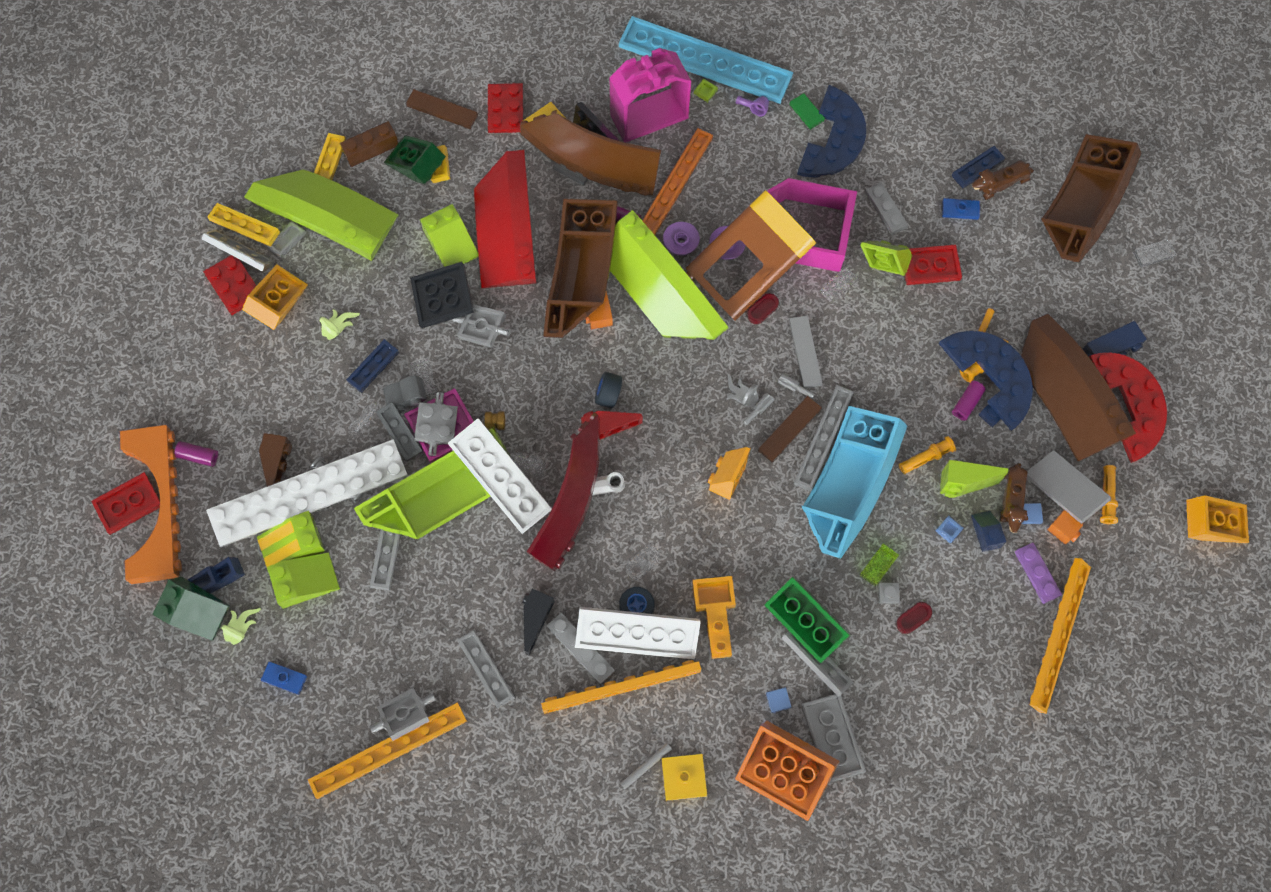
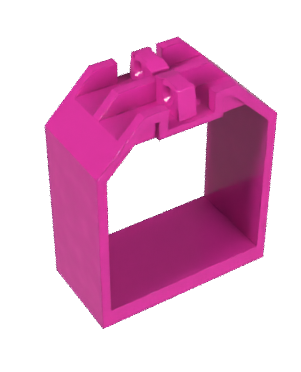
(645, 77)
(822, 196)

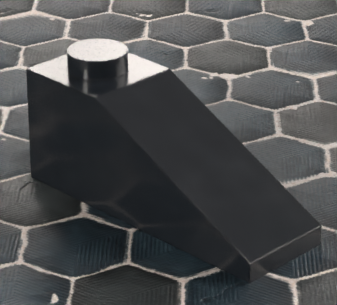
(536, 611)

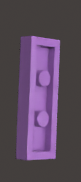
(1038, 573)

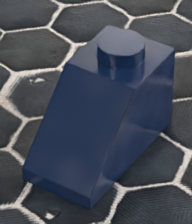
(988, 531)

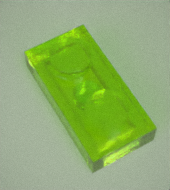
(879, 565)

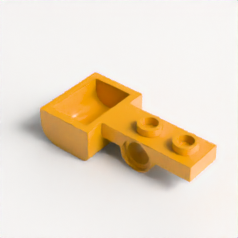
(714, 597)

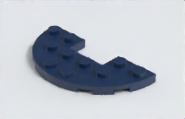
(844, 139)
(1002, 366)

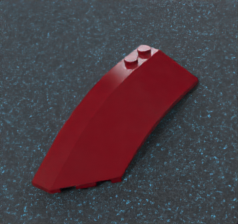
(573, 500)

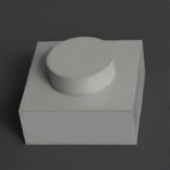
(888, 593)

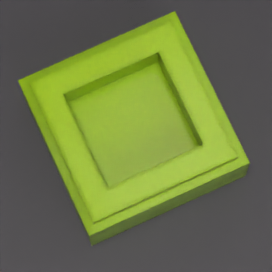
(705, 90)

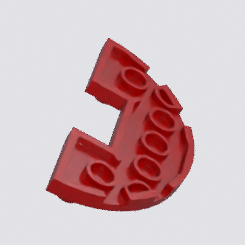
(1142, 397)

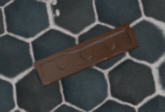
(441, 109)
(789, 429)

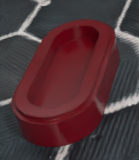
(762, 308)
(914, 617)

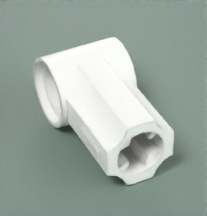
(603, 484)

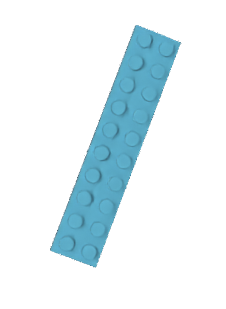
(708, 60)

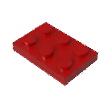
(505, 107)
(933, 265)
(231, 283)
(126, 503)

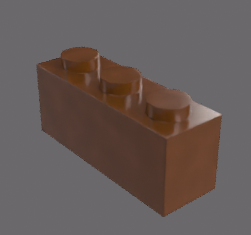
(369, 144)

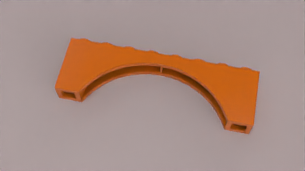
(159, 554)

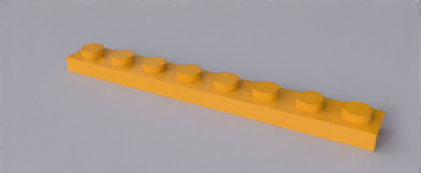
(1060, 635)
(629, 684)
(385, 752)

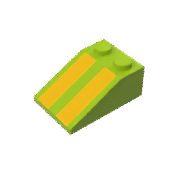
(291, 540)

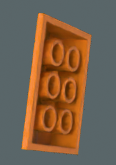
(787, 770)

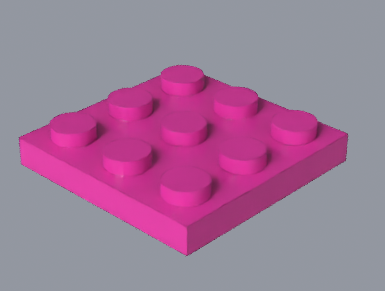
(463, 420)

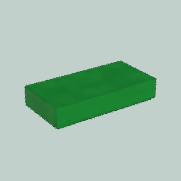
(807, 111)

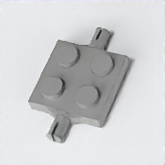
(482, 326)
(435, 423)
(403, 714)

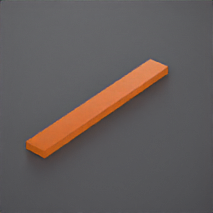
(677, 180)

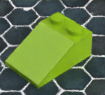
(449, 236)
(887, 256)
(964, 477)
(303, 579)

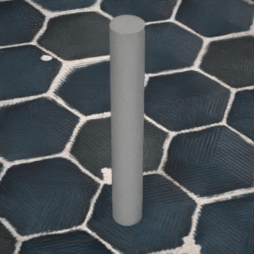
(645, 766)

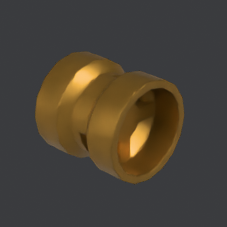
(495, 420)

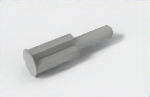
(794, 385)
(759, 408)

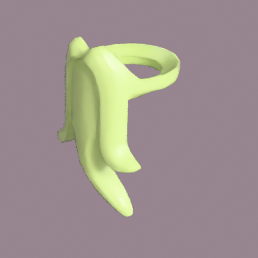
(335, 325)
(236, 629)

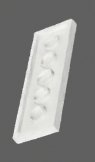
(500, 476)
(637, 633)

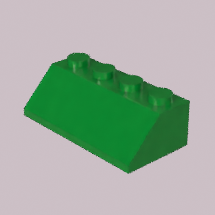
(807, 620)

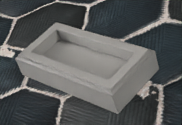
(287, 239)

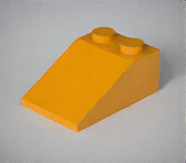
(274, 296)
(729, 472)
(1217, 520)

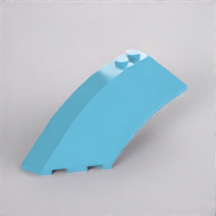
(853, 478)

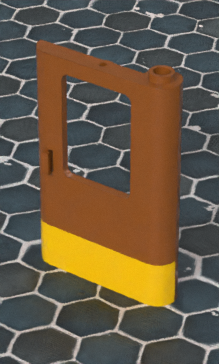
(770, 236)

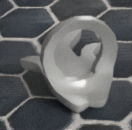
(743, 394)

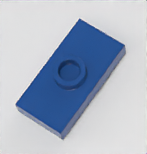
(960, 208)
(284, 678)

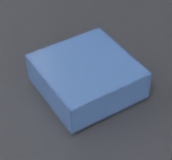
(1034, 513)
(949, 529)
(778, 700)

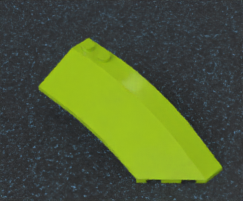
(326, 209)
(661, 284)
(426, 498)

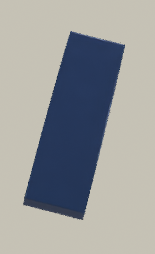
(218, 576)

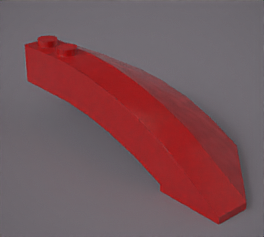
(505, 224)

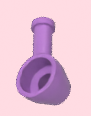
(758, 104)

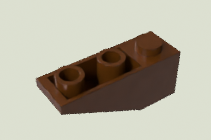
(273, 457)

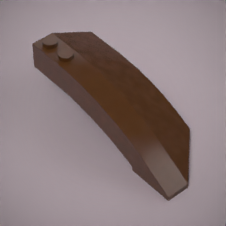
(1090, 194)
(1073, 390)

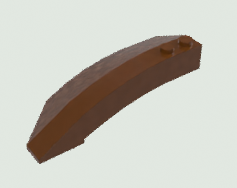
(593, 155)
(580, 264)

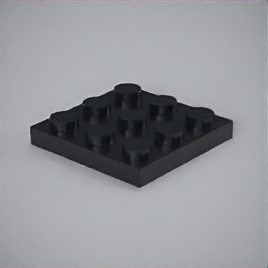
(442, 295)

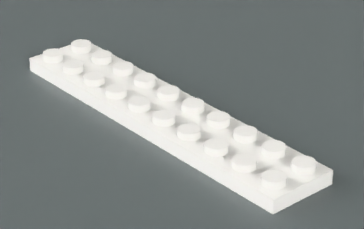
(306, 492)

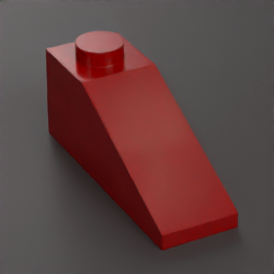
(614, 421)

